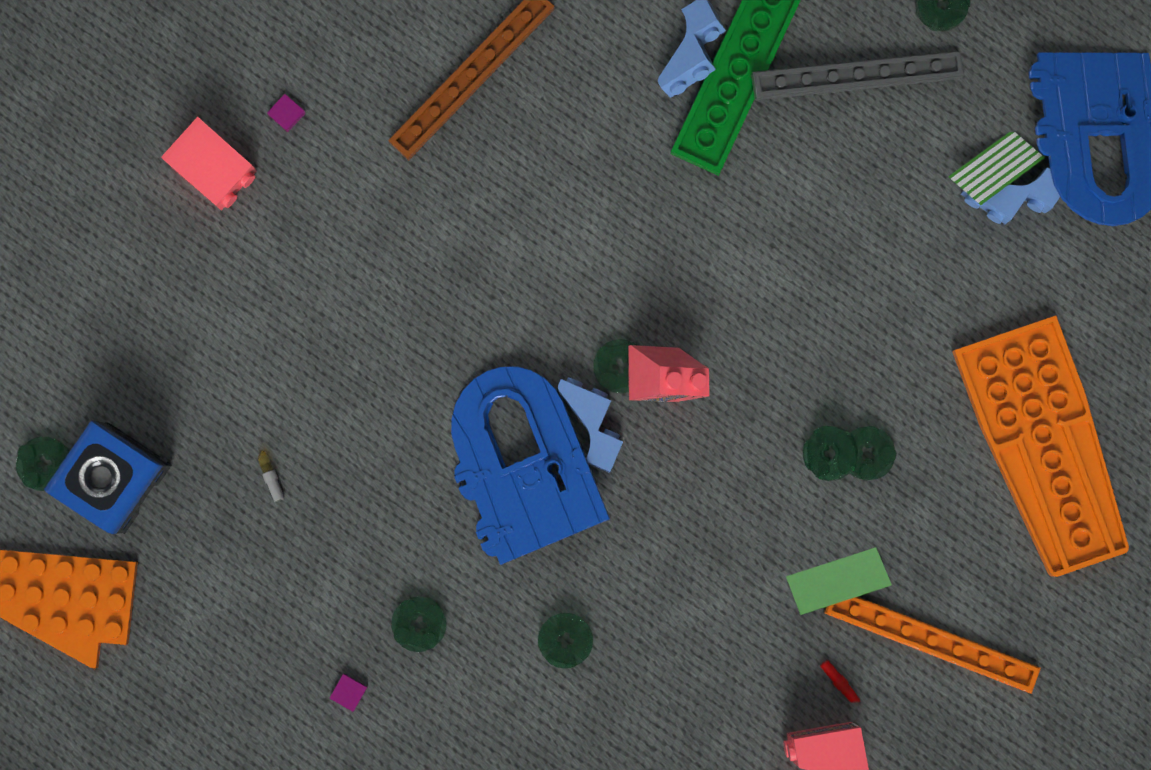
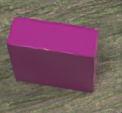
(286, 113)
(348, 692)

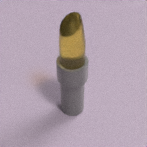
(270, 477)

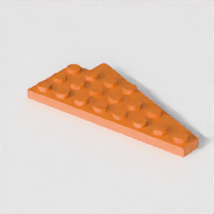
(68, 600)

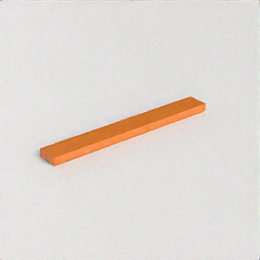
(936, 642)

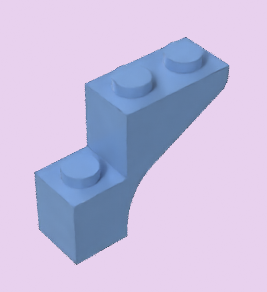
(691, 59)
(1003, 206)
(591, 410)

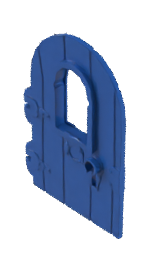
(1083, 100)
(523, 502)

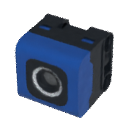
(107, 477)

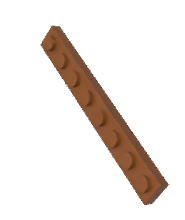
(470, 76)

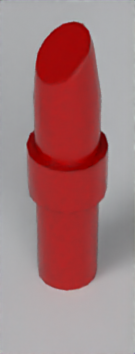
(839, 681)

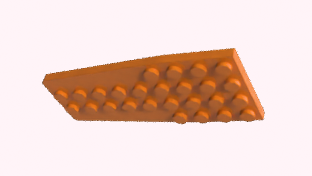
(1045, 443)

